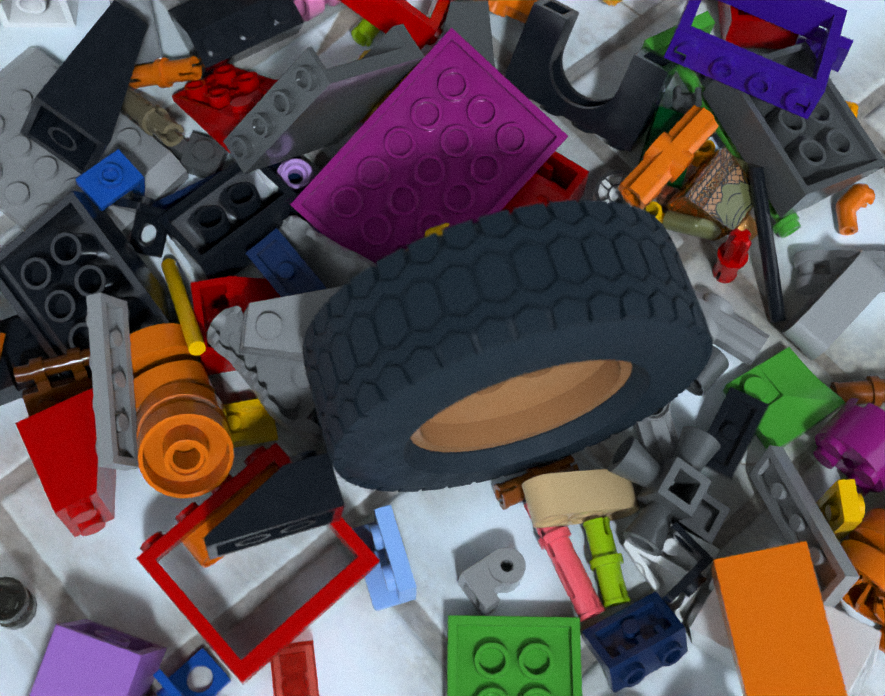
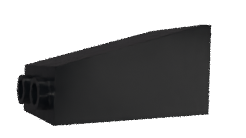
(84, 97)

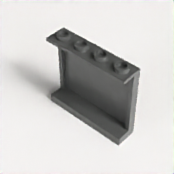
(320, 105)

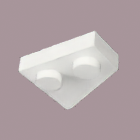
(668, 569)

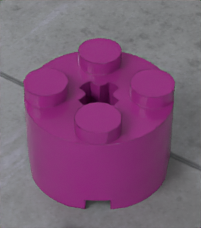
(855, 445)

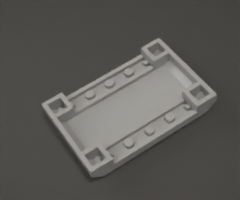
(37, 180)

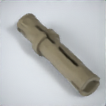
(152, 118)

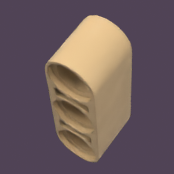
(578, 497)

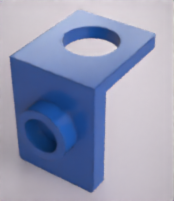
(111, 180)
(177, 683)

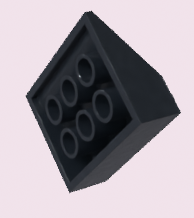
(70, 256)

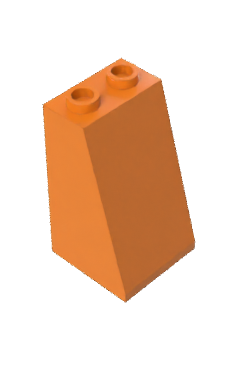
(777, 623)

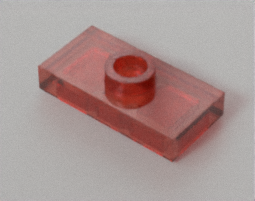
(295, 670)

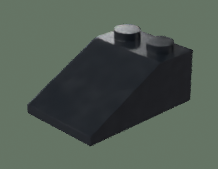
(288, 503)

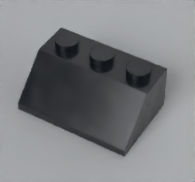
(233, 29)
(228, 219)

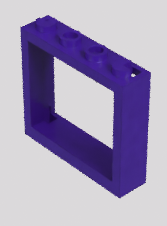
(754, 72)

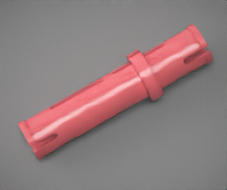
(570, 570)

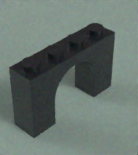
(540, 76)

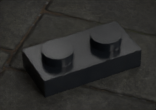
(734, 430)

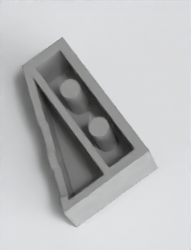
(279, 324)

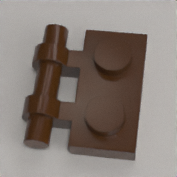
(51, 393)

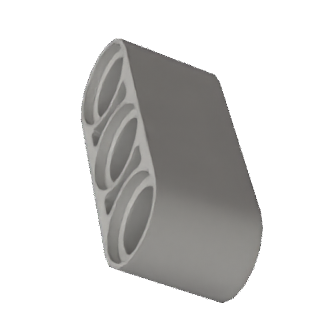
(835, 305)

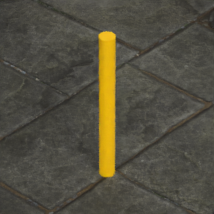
(183, 307)

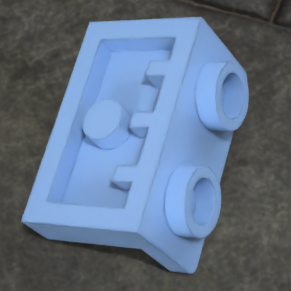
(392, 579)

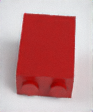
(66, 461)

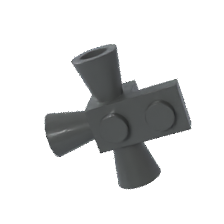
(671, 490)

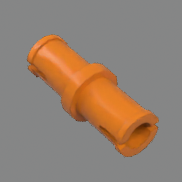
(166, 72)

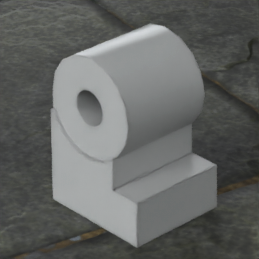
(492, 575)

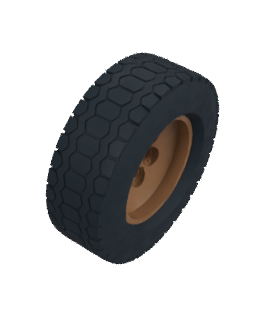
(503, 345)

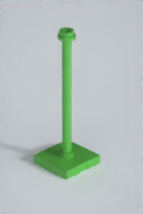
(659, 43)

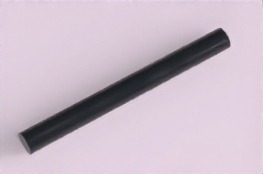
(767, 245)

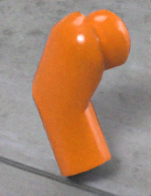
(849, 203)

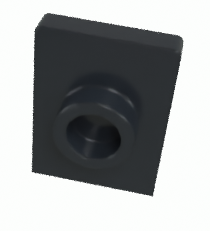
(145, 215)
(694, 577)

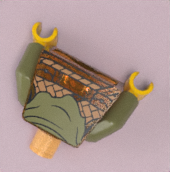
(712, 198)

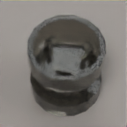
(10, 593)

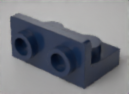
(637, 641)

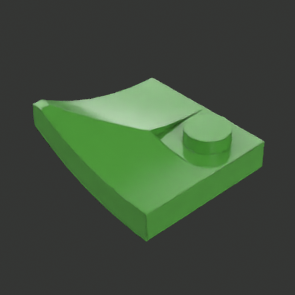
(793, 394)

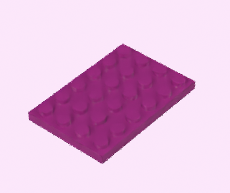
(432, 154)

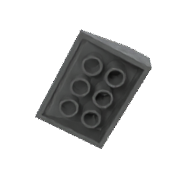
(799, 155)

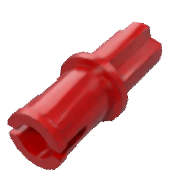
(732, 255)

